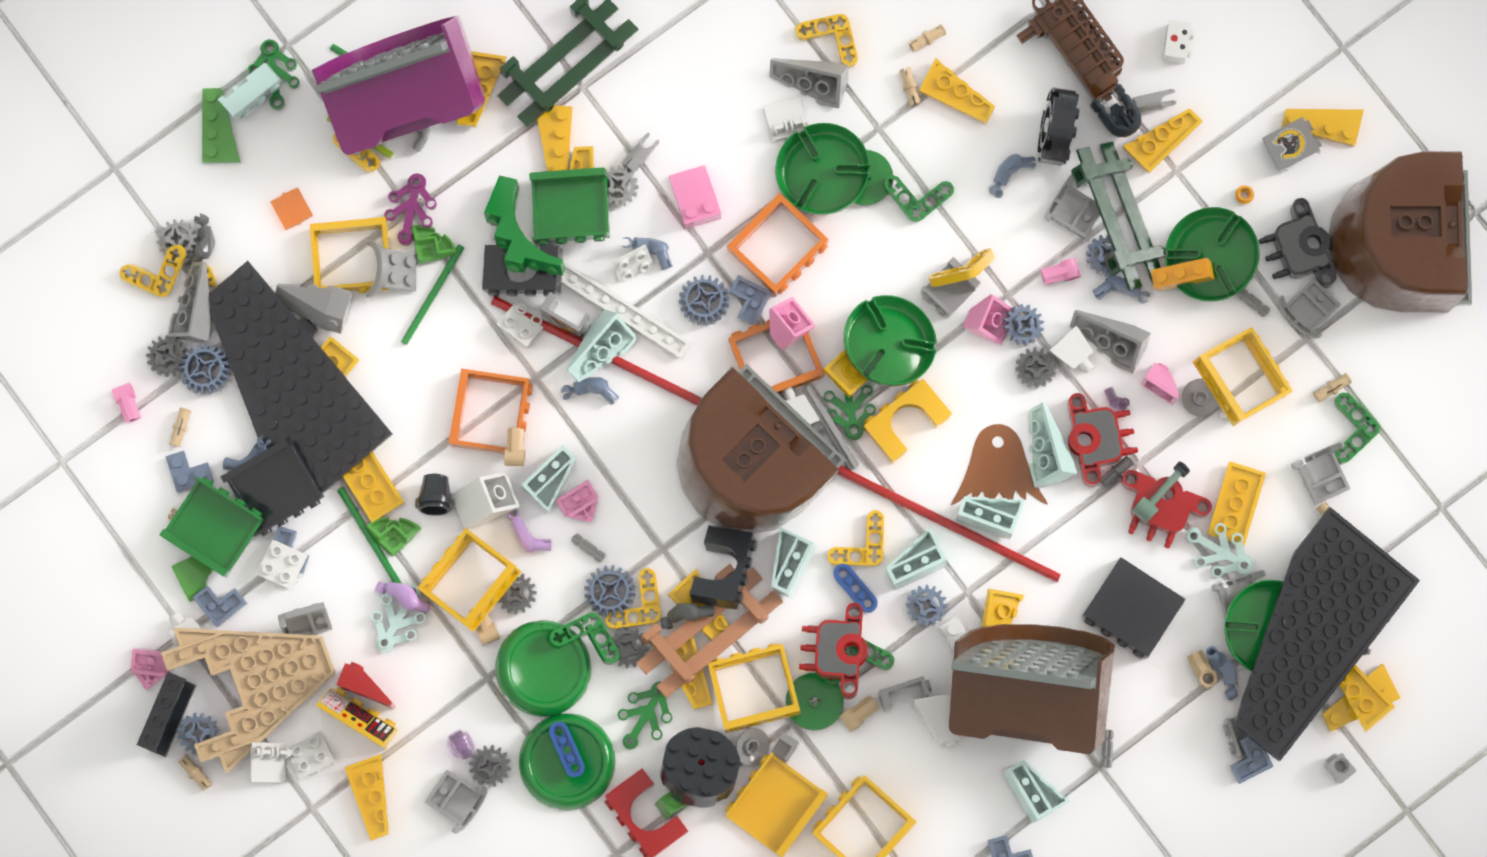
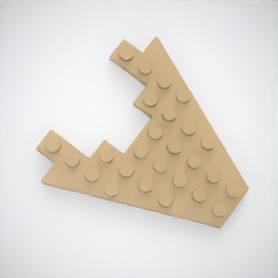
(270, 674)

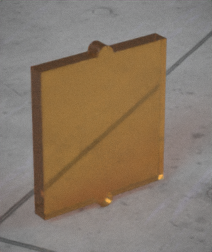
(291, 208)

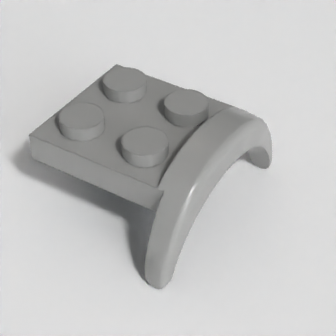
(1073, 210)
(394, 270)
(1309, 308)
(1322, 473)
(1229, 589)
(305, 620)
(457, 800)

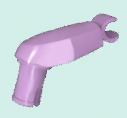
(524, 537)
(405, 595)

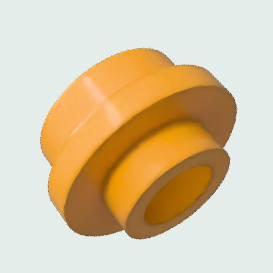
(1246, 189)

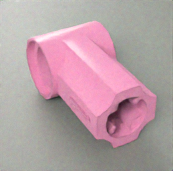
(1065, 270)
(125, 398)

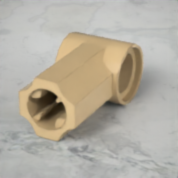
(515, 449)
(487, 631)
(1202, 667)
(856, 715)

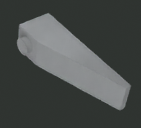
(818, 79)
(322, 306)
(193, 316)
(1116, 339)

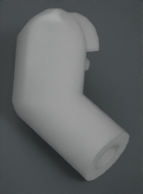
(422, 139)

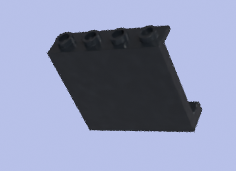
(275, 485)
(1133, 608)
(166, 714)

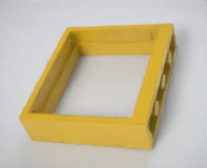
(341, 227)
(1221, 391)
(492, 595)
(760, 718)
(845, 798)

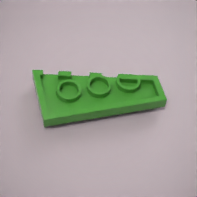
(217, 132)

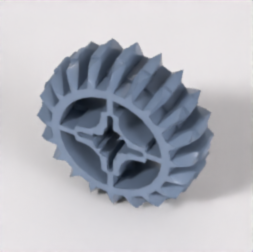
(707, 295)
(198, 372)
(603, 597)

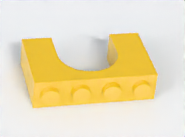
(918, 396)

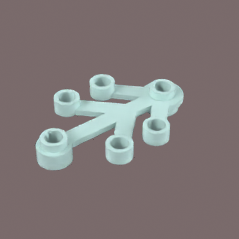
(1222, 552)
(396, 622)

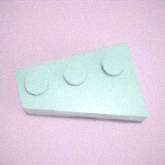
(251, 91)
(549, 478)
(991, 515)
(791, 561)
(916, 561)
(1033, 791)

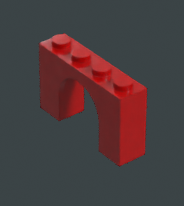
(621, 801)

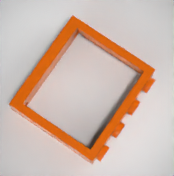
(755, 224)
(465, 374)
(791, 383)

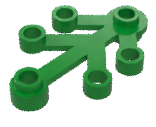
(270, 56)
(850, 409)
(647, 713)

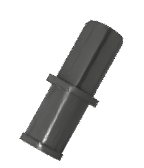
(1116, 471)

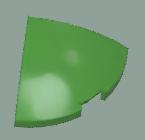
(431, 245)
(393, 534)
(191, 576)

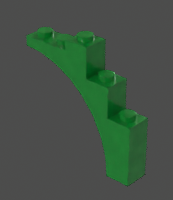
(521, 252)

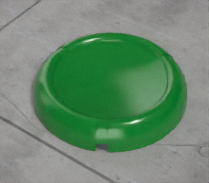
(822, 169)
(1222, 239)
(889, 340)
(1248, 620)
(540, 677)
(545, 774)

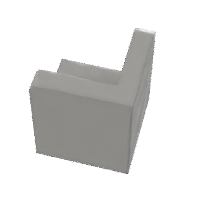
(785, 747)

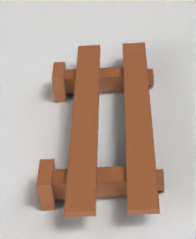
(685, 671)

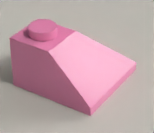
(987, 319)
(788, 323)
(1161, 383)

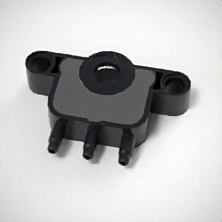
(1293, 250)

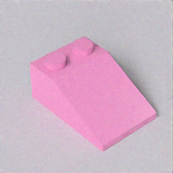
(695, 197)

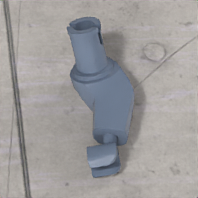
(1008, 167)
(654, 246)
(1118, 284)
(591, 385)
(259, 447)
(1223, 665)

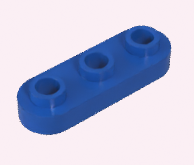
(853, 580)
(560, 743)

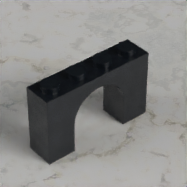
(497, 281)
(727, 591)

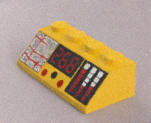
(358, 718)

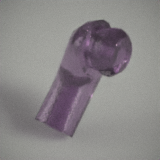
(1114, 401)

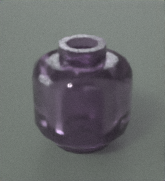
(460, 744)

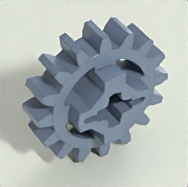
(1100, 249)
(1030, 328)
(938, 610)
(196, 724)

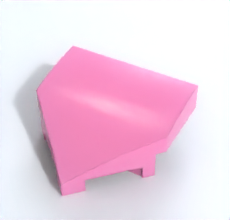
(579, 502)
(148, 666)

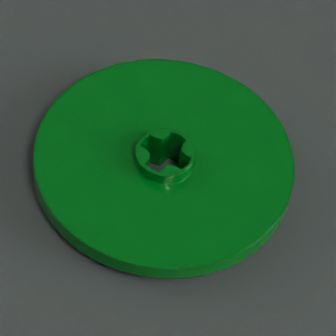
(879, 171)
(825, 712)

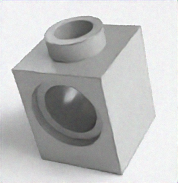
(1348, 770)

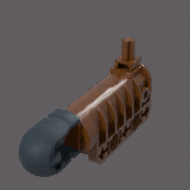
(1086, 59)

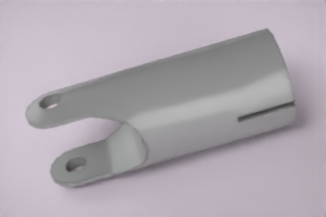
(1153, 100)
(638, 154)

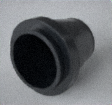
(434, 495)

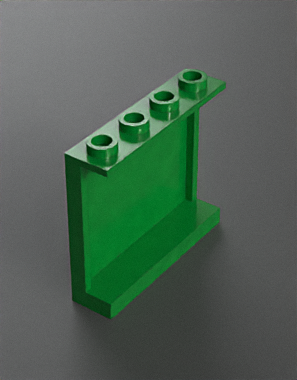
(570, 206)
(213, 526)

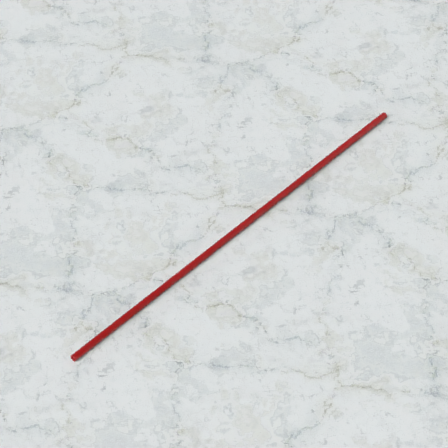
(843, 472)

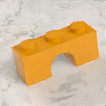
(1188, 272)

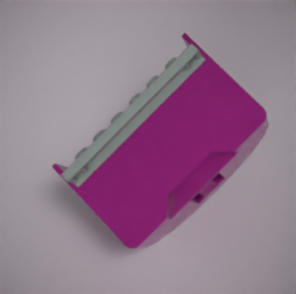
(400, 85)

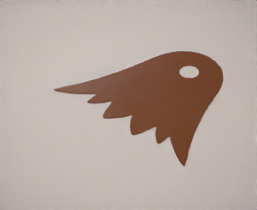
(999, 468)

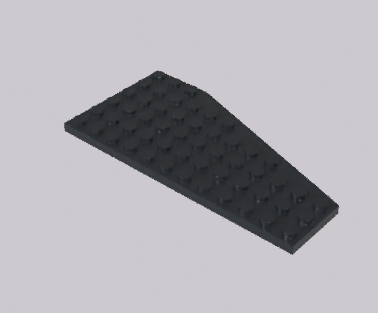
(291, 381)
(1323, 621)

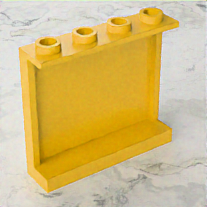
(775, 804)

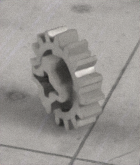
(624, 181)
(184, 237)

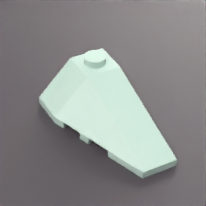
(603, 341)
(1050, 454)

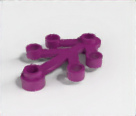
(411, 206)

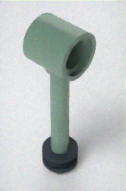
(1146, 508)

